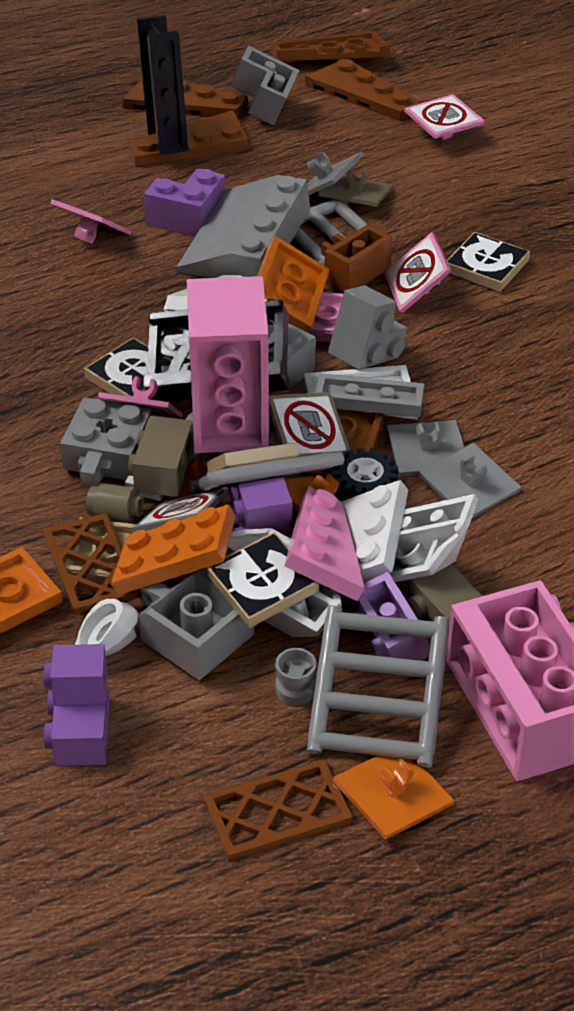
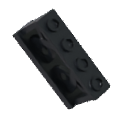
(176, 382)

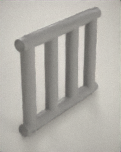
(316, 216)
(285, 468)
(427, 710)

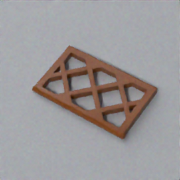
(79, 531)
(268, 838)

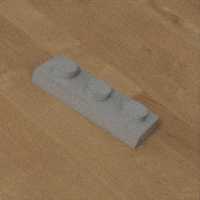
(373, 394)

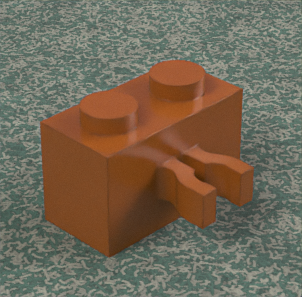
(357, 258)

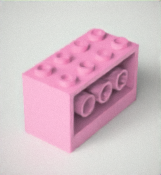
(228, 363)
(518, 673)

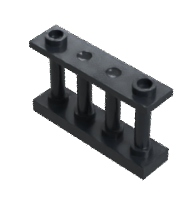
(162, 84)

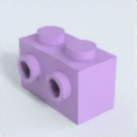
(385, 599)

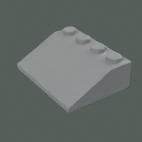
(243, 226)

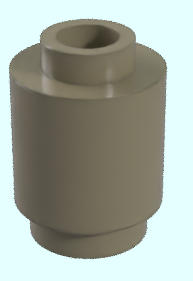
(119, 502)

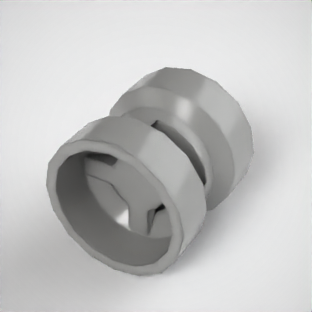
(295, 676)

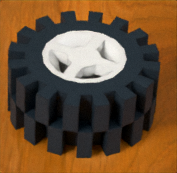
(363, 473)

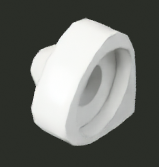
(109, 624)

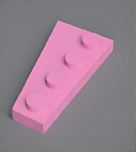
(324, 546)

